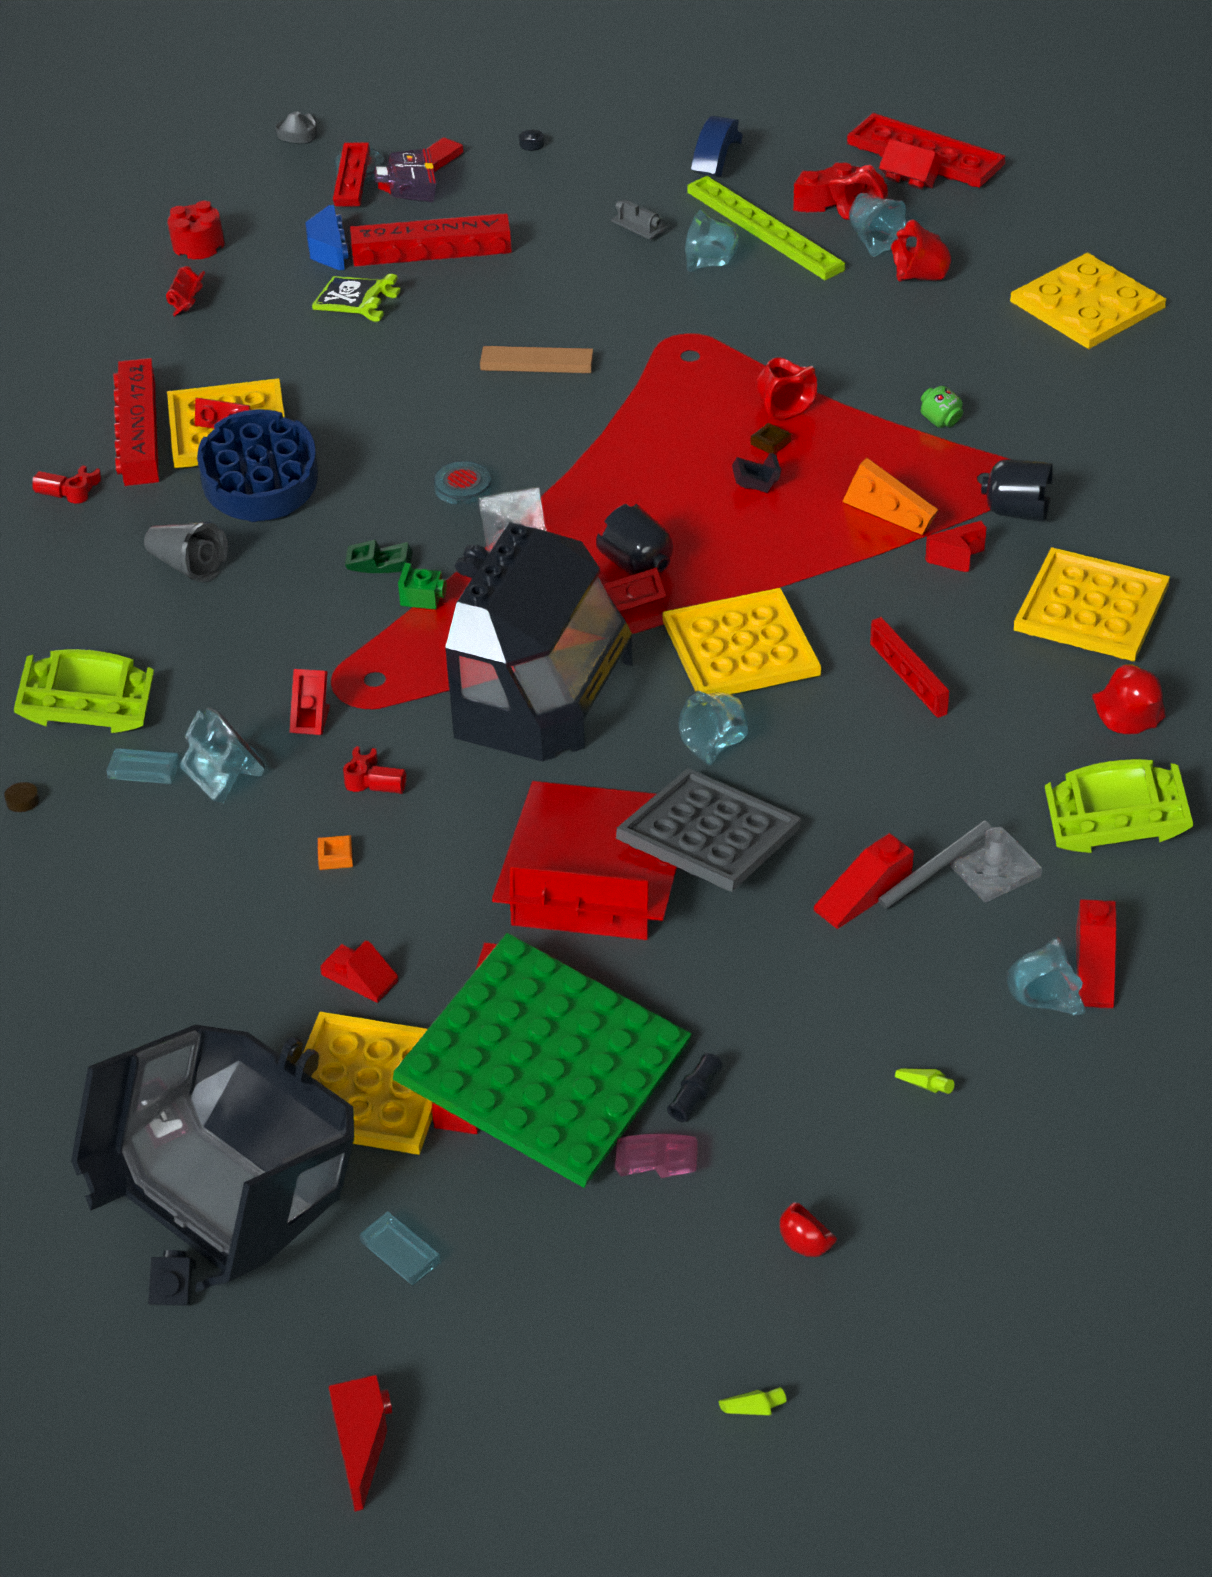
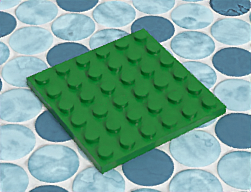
(543, 1059)

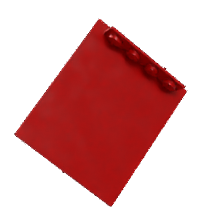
(573, 871)

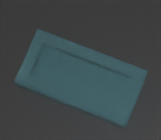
(143, 766)
(400, 1248)

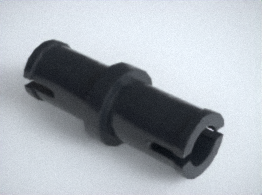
(694, 1087)

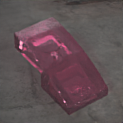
(660, 1152)

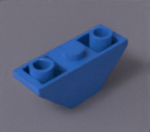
(327, 238)

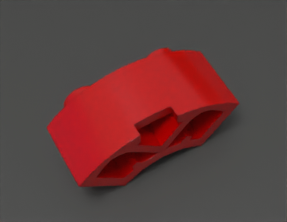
(813, 190)

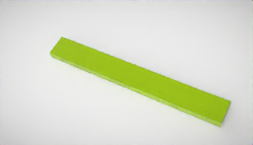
(766, 228)

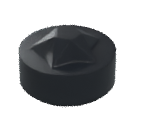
(531, 140)

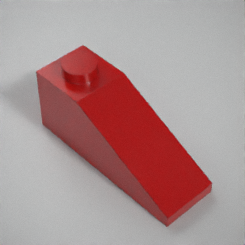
(865, 880)
(1096, 952)
(361, 1428)

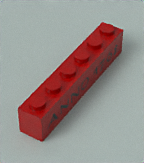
(430, 239)
(136, 422)

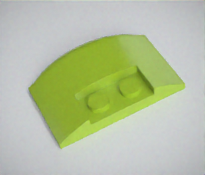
(84, 689)
(1117, 804)

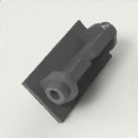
(638, 220)

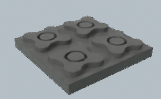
(708, 829)

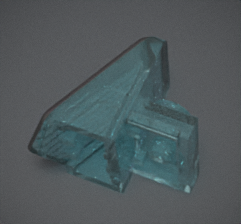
(217, 755)

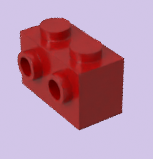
(910, 164)

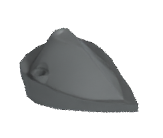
(297, 128)

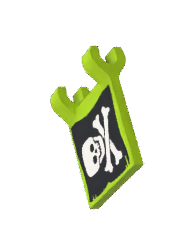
(356, 295)

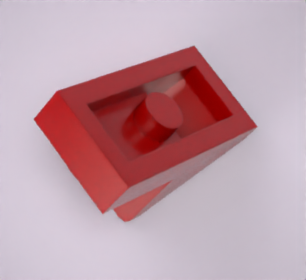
(955, 546)
(308, 702)
(360, 971)

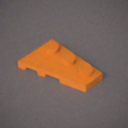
(889, 499)

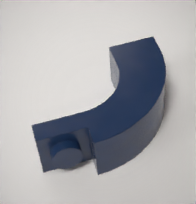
(713, 145)

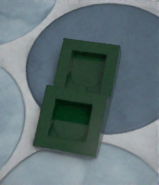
(370, 558)

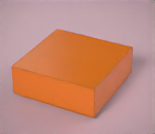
(335, 852)

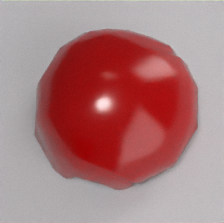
(804, 1232)

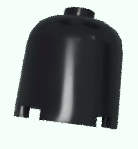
(1019, 489)
(635, 540)

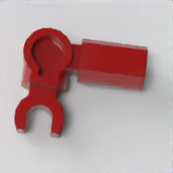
(74, 488)
(359, 774)

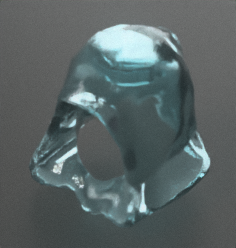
(877, 214)
(709, 242)
(712, 724)
(1046, 980)

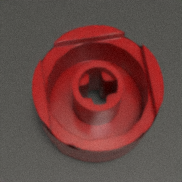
(195, 230)

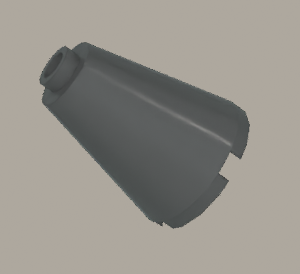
(189, 548)

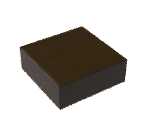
(770, 438)

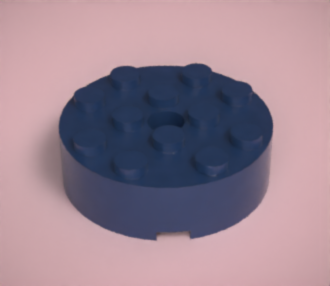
(257, 465)

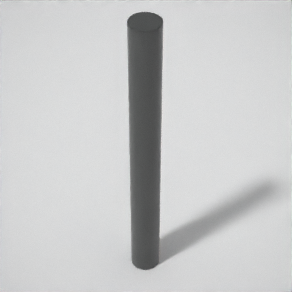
(934, 865)

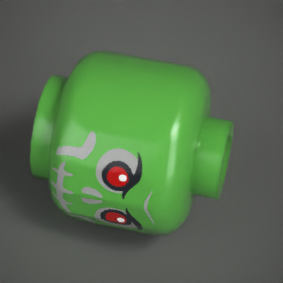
(941, 406)

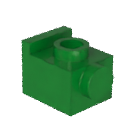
(421, 587)

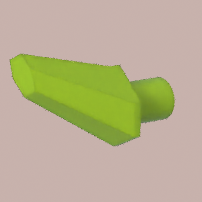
(928, 1079)
(753, 1402)

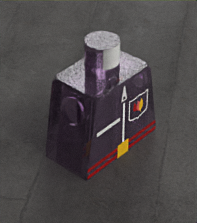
(409, 175)

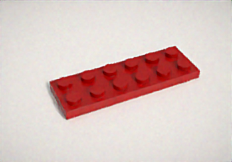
(960, 159)

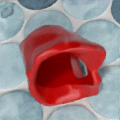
(846, 188)
(926, 261)
(786, 388)
(1131, 701)

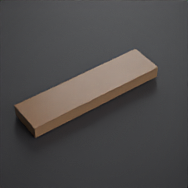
(536, 359)

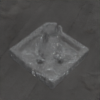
(496, 514)
(996, 856)

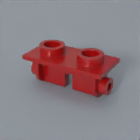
(184, 287)
(210, 411)

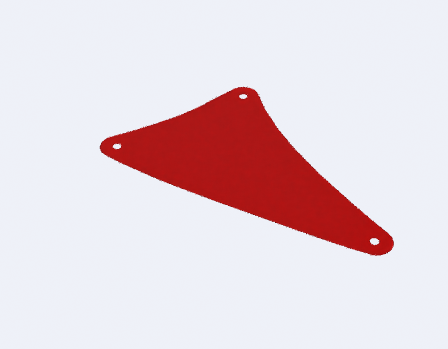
(674, 459)

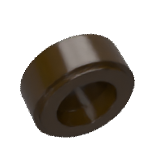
(21, 797)

